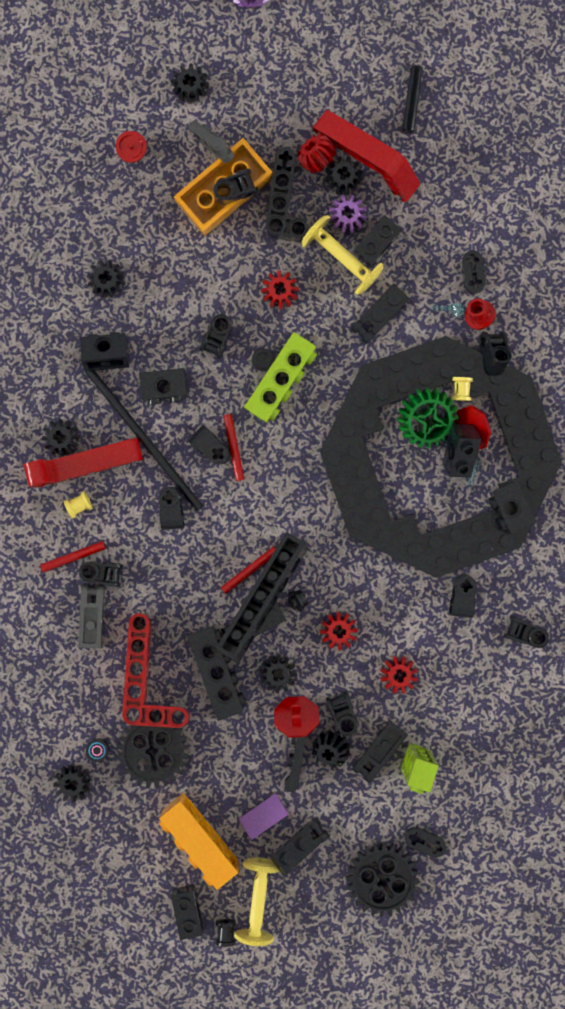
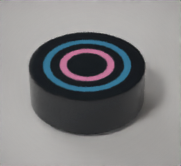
(97, 750)

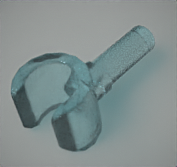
(456, 309)
(471, 480)

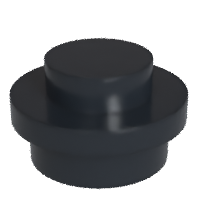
(262, 359)
(297, 600)

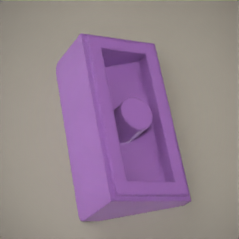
(263, 816)

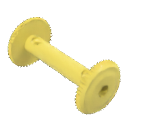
(342, 254)
(253, 935)

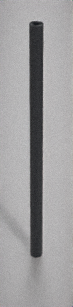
(144, 439)

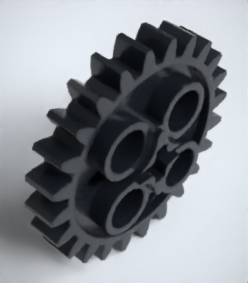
(132, 754)
(400, 870)

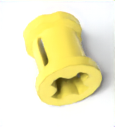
(462, 388)
(78, 504)

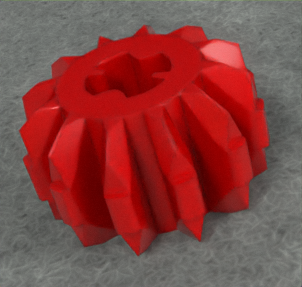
(316, 153)
(271, 291)
(333, 636)
(405, 678)

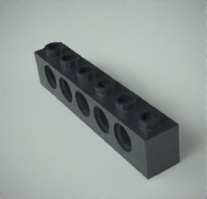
(262, 598)

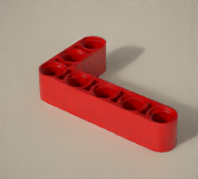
(370, 152)
(80, 464)
(142, 681)

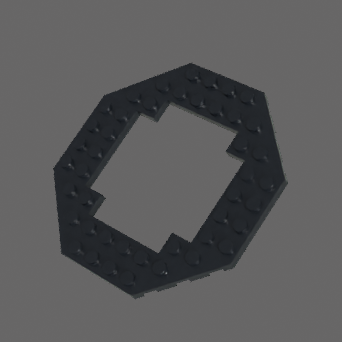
(356, 482)

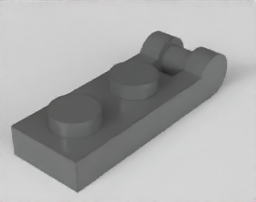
(211, 141)
(91, 617)

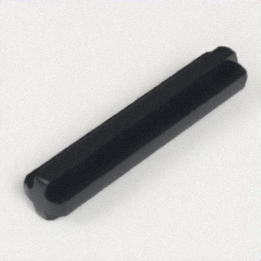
(412, 99)

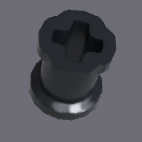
(225, 932)

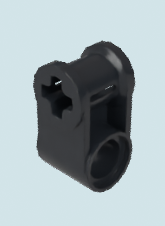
(236, 186)
(216, 337)
(495, 352)
(207, 443)
(171, 513)
(103, 573)
(463, 600)
(524, 632)
(342, 711)

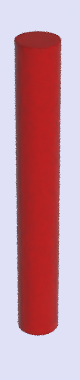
(233, 446)
(63, 560)
(249, 570)

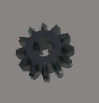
(183, 89)
(352, 173)
(111, 285)
(57, 445)
(285, 672)
(331, 749)
(72, 791)

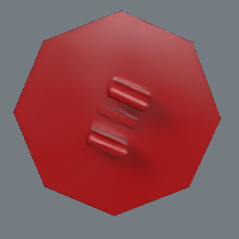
(472, 416)
(296, 716)

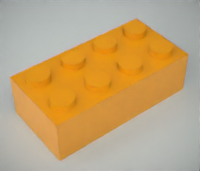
(198, 196)
(199, 841)

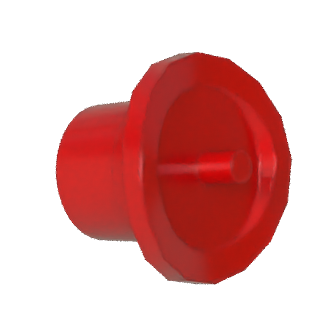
(131, 146)
(480, 314)

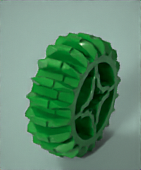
(425, 434)

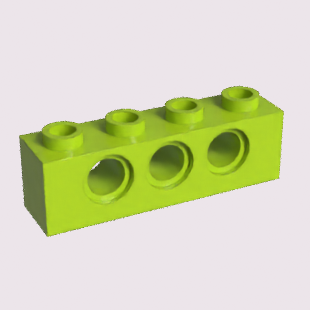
(295, 346)
(419, 768)

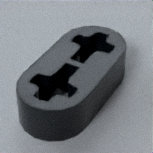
(479, 272)
(423, 846)

